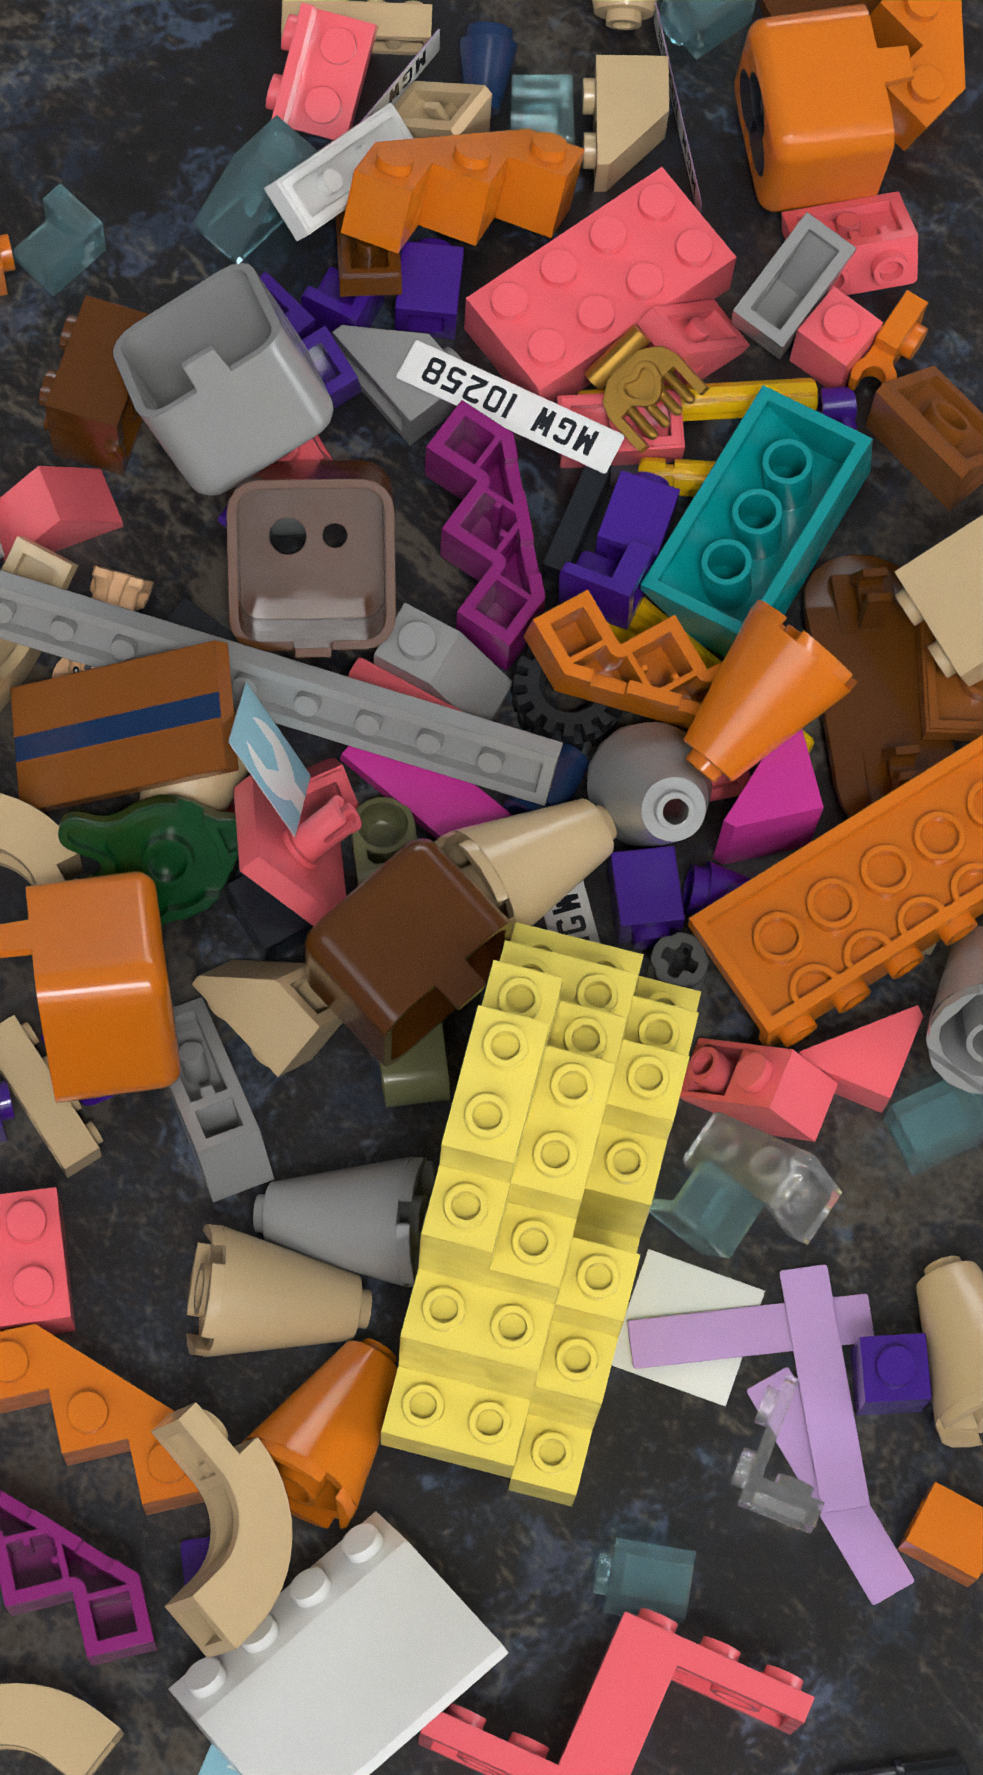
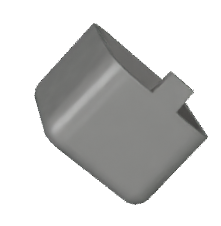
(223, 380)

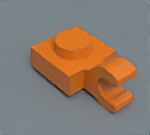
(898, 337)

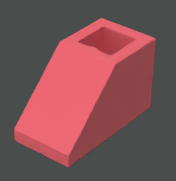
(760, 1087)

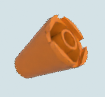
(763, 695)
(331, 1431)

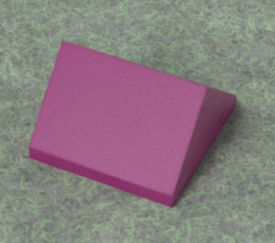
(775, 808)

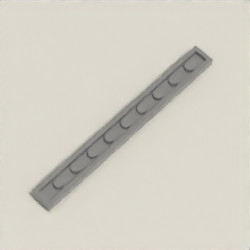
(291, 691)

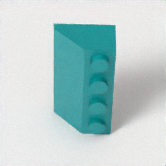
(759, 518)

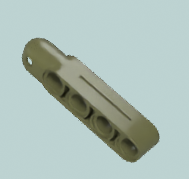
(423, 1071)

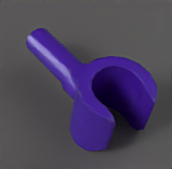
(839, 405)

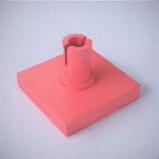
(296, 870)

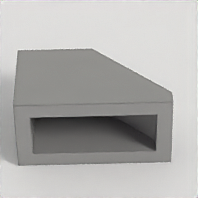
(792, 285)
(376, 360)
(443, 664)

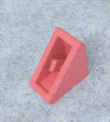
(58, 508)
(868, 1058)

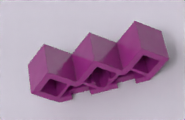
(488, 531)
(53, 1566)

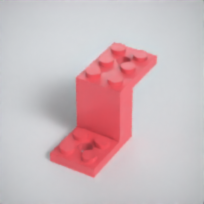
(624, 1704)

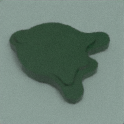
(169, 838)

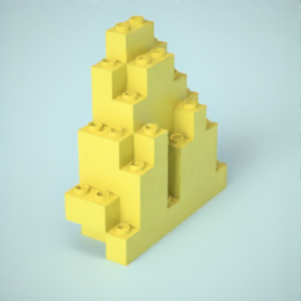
(539, 1210)

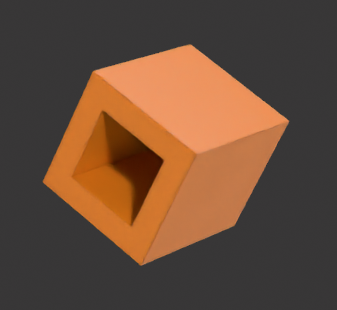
(947, 1535)

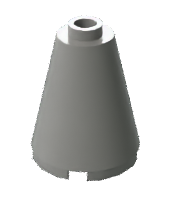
(648, 784)
(956, 1018)
(353, 1216)

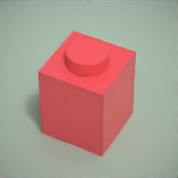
(834, 339)

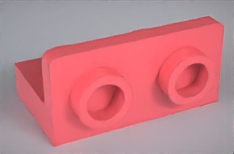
(321, 71)
(879, 231)

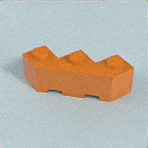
(937, 55)
(461, 186)
(647, 675)
(92, 1411)

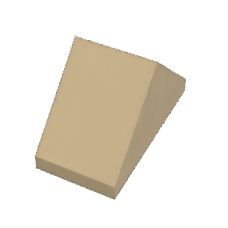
(445, 109)

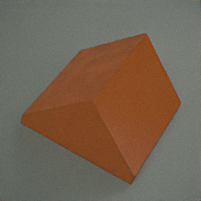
(931, 432)

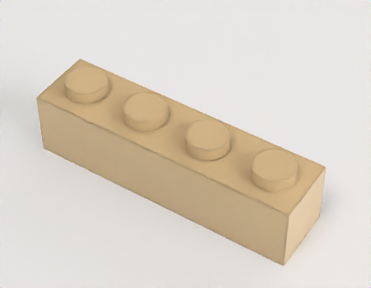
(401, 26)
(29, 1079)

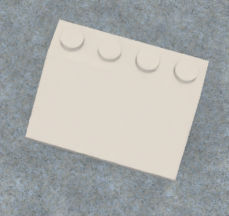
(342, 1663)

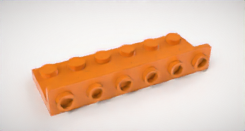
(854, 902)

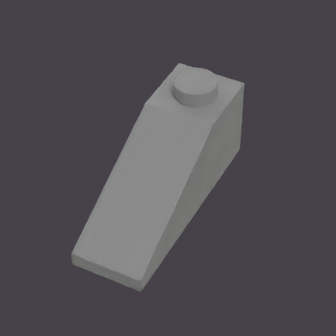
(215, 1108)

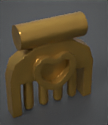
(636, 379)

